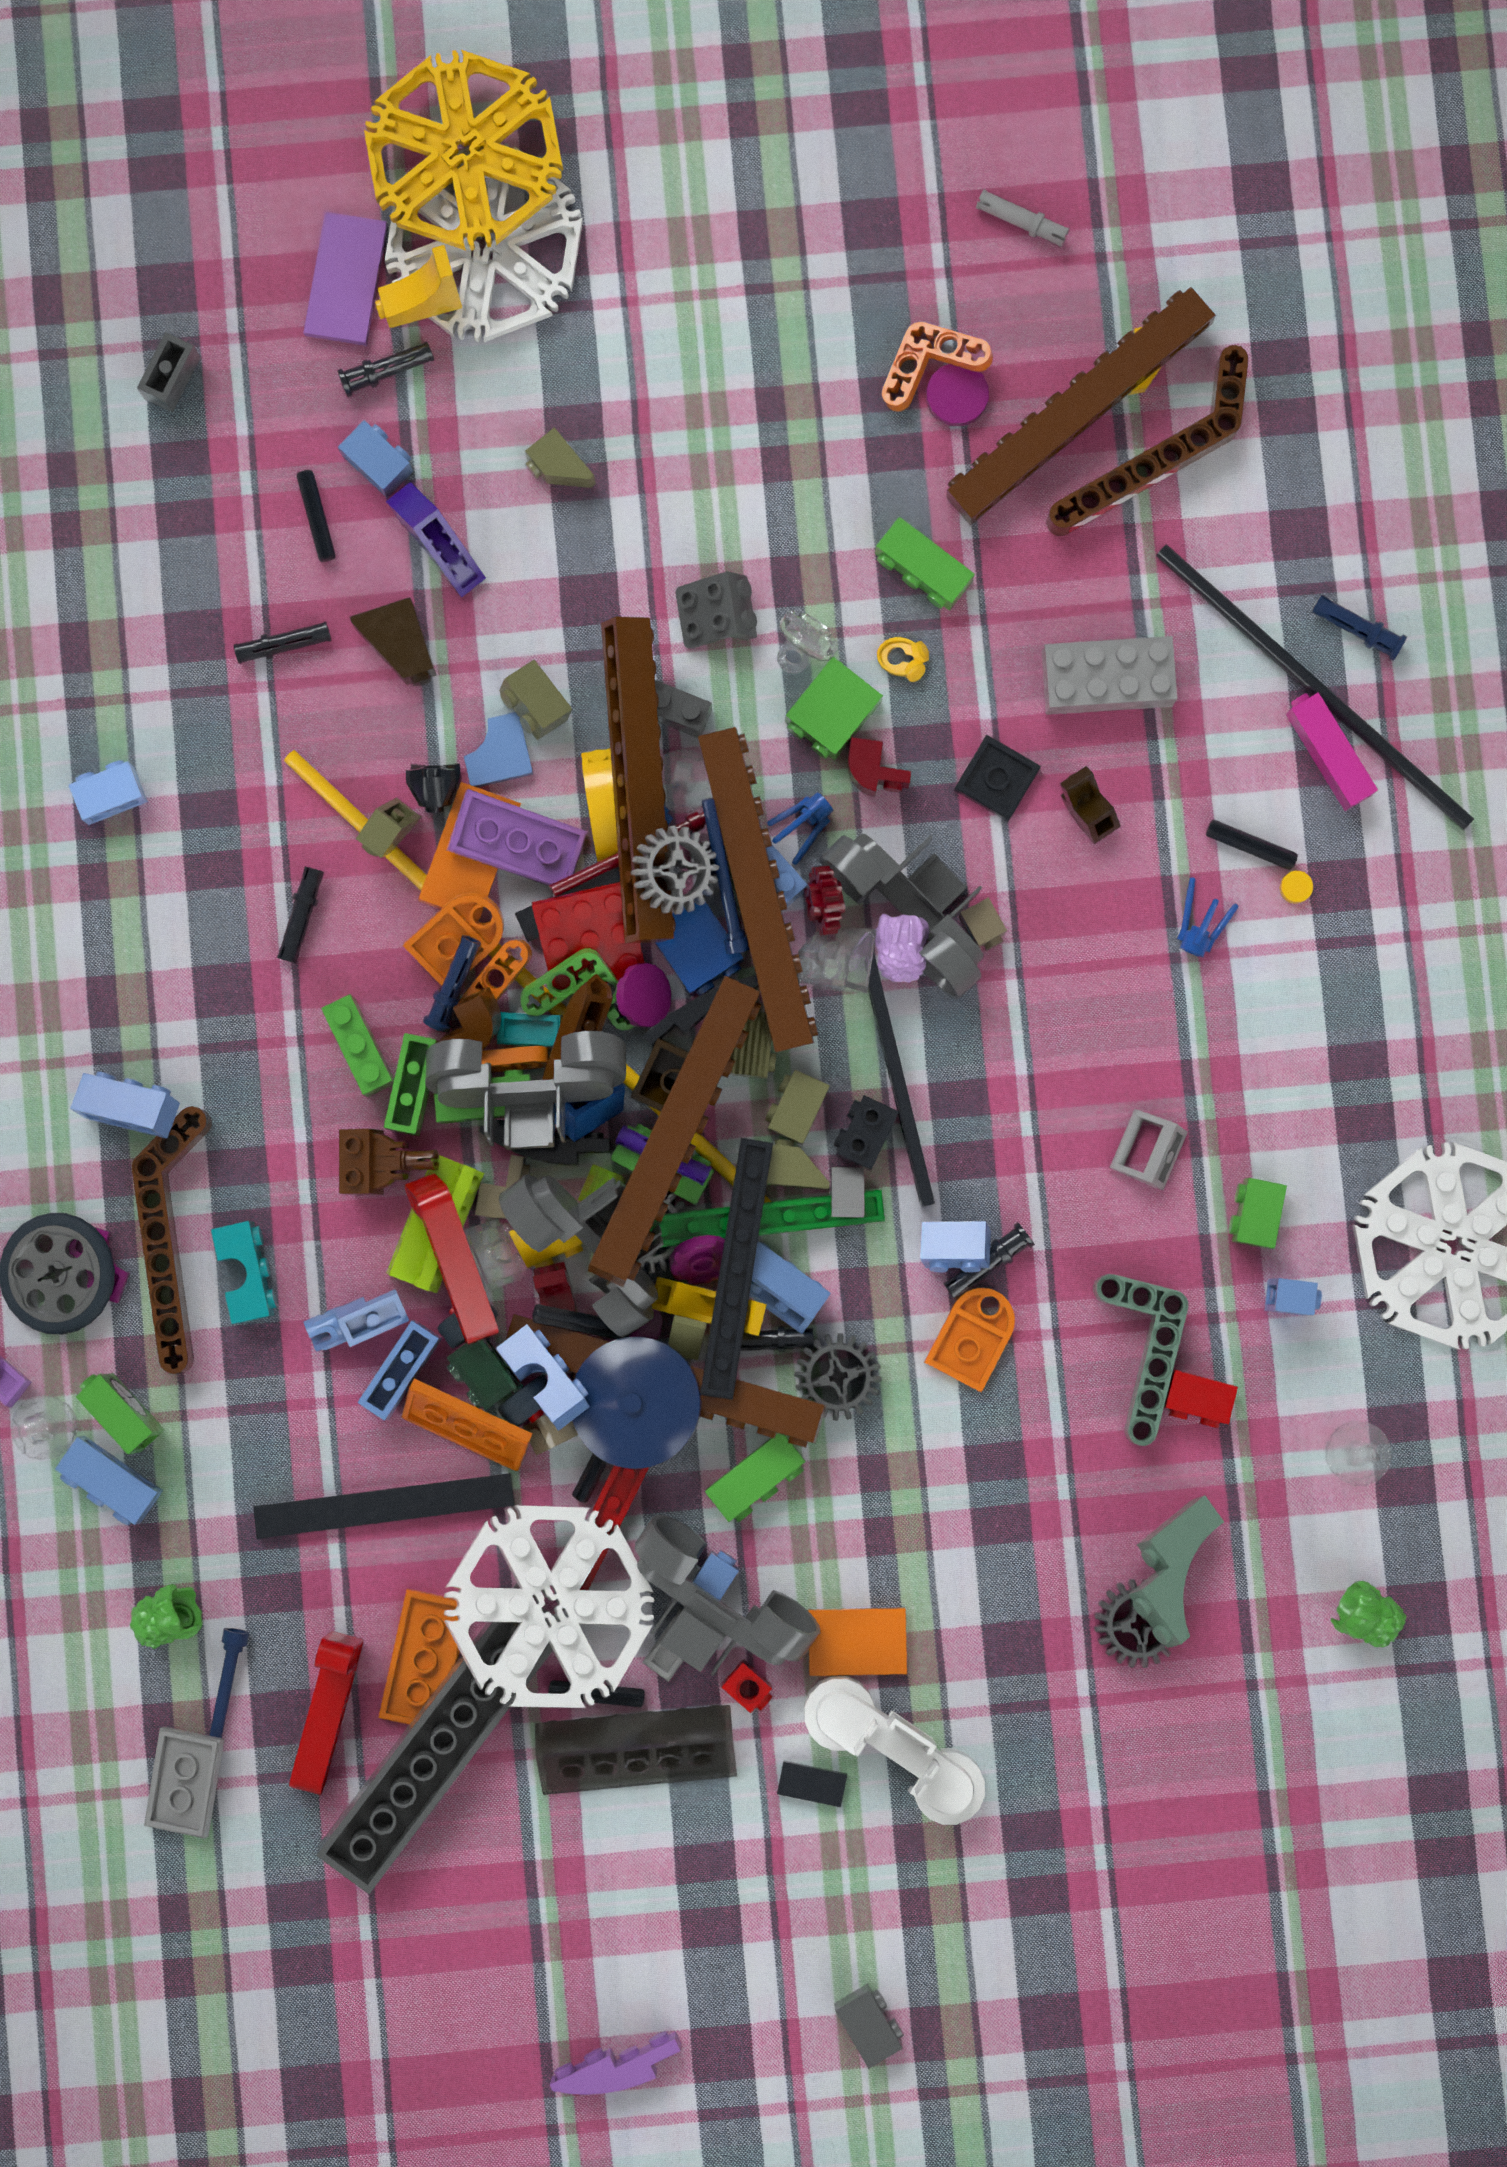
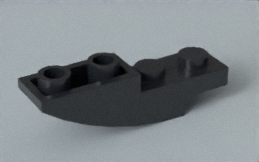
(563, 1153)

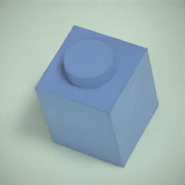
(717, 1573)

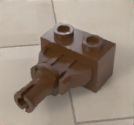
(371, 1161)

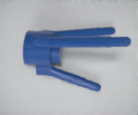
(812, 811)
(1196, 940)

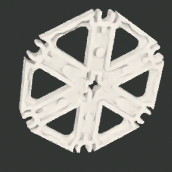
(507, 259)
(1424, 1234)
(519, 1607)

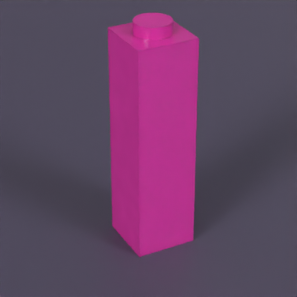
(1330, 750)

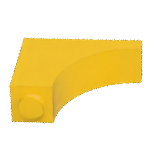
(421, 294)

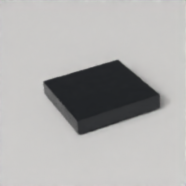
(997, 778)

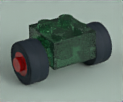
(489, 1376)

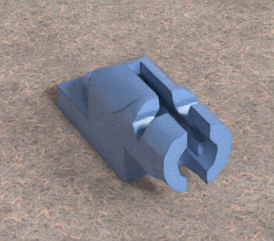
(356, 1321)

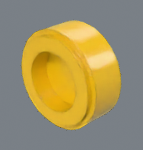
(1296, 887)

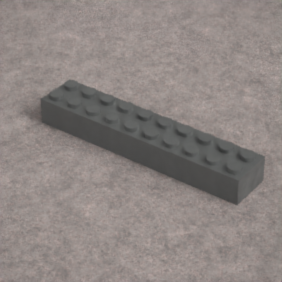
(420, 1766)

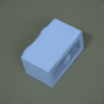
(107, 792)

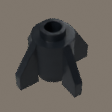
(433, 785)

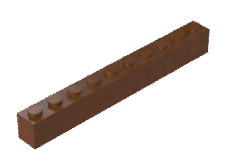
(1080, 405)
(635, 768)
(756, 889)
(673, 1132)
(751, 1404)

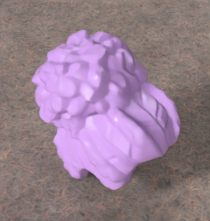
(899, 945)

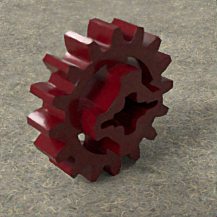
(824, 900)

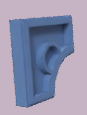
(502, 753)

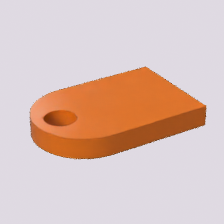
(440, 936)
(971, 1340)

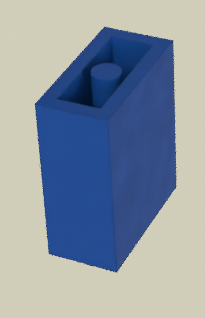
(699, 950)

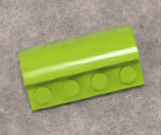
(413, 1256)

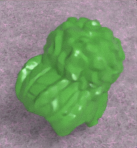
(1369, 1615)
(166, 1616)

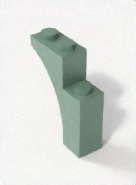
(1170, 1552)

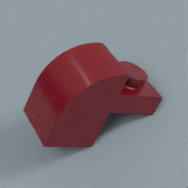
(866, 770)
(554, 1286)

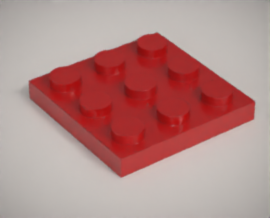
(583, 921)

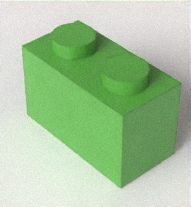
(1257, 1213)

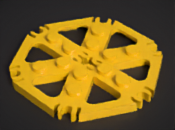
(441, 146)

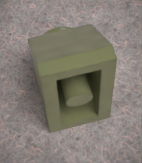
(557, 462)
(387, 827)
(794, 1168)
(687, 1337)

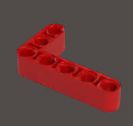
(437, 1210)
(338, 1662)

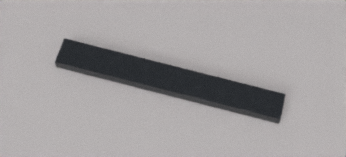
(899, 1087)
(736, 1269)
(384, 1505)

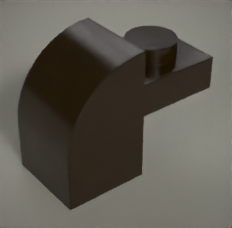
(1088, 805)

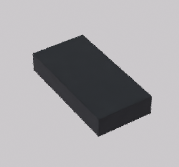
(812, 1783)

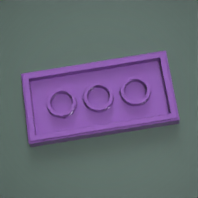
(345, 278)
(515, 839)

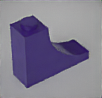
(436, 538)

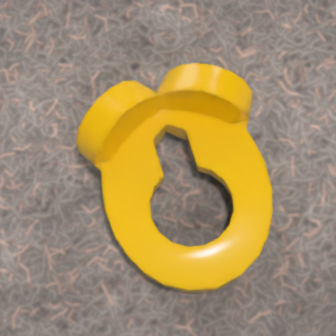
(912, 671)

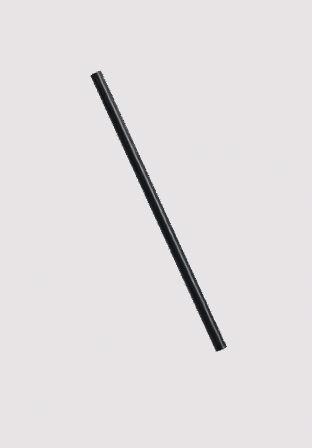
(1313, 686)

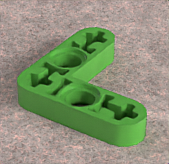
(585, 974)

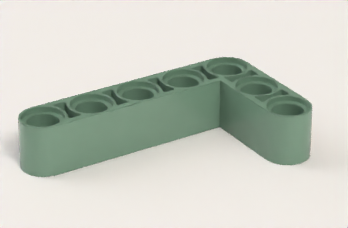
(1152, 1348)

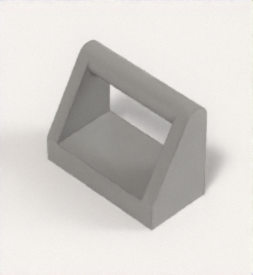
(1162, 1156)

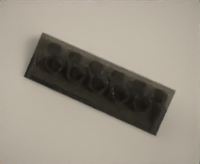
(635, 1749)

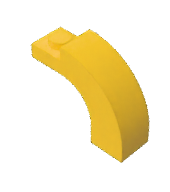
(600, 801)
(698, 1304)

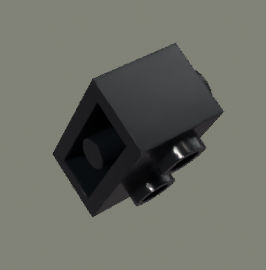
(866, 1132)

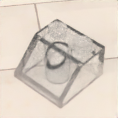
(838, 960)
(494, 1255)

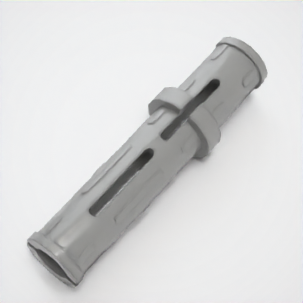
(1023, 218)

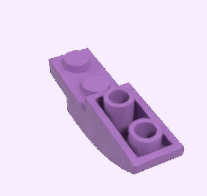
(605, 2074)

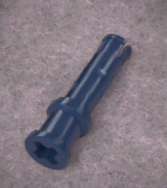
(1373, 634)
(448, 995)

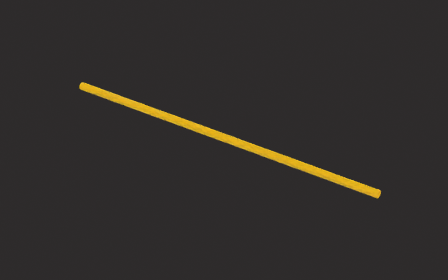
(417, 877)

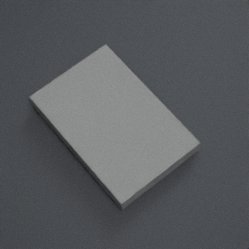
(184, 1782)

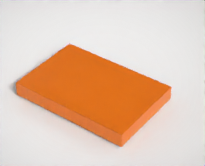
(859, 1642)

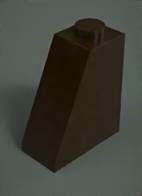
(398, 640)

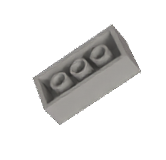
(1109, 675)

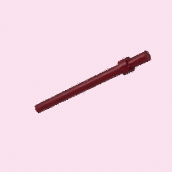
(693, 821)

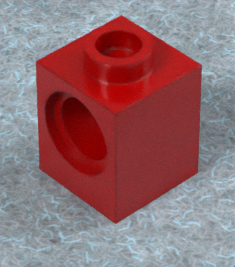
(740, 1674)

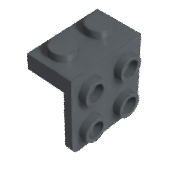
(716, 609)

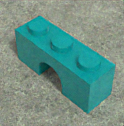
(253, 1298)

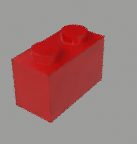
(1201, 1398)

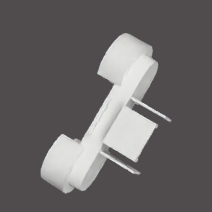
(845, 1719)

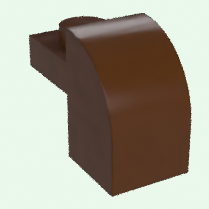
(478, 1016)

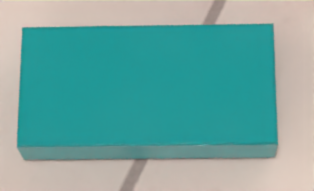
(528, 1029)

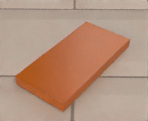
(453, 873)
(466, 1425)
(420, 1656)

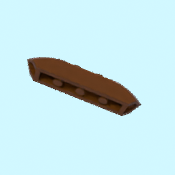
(584, 1012)

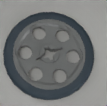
(18, 1289)

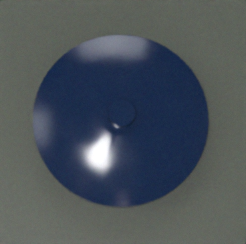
(639, 1402)

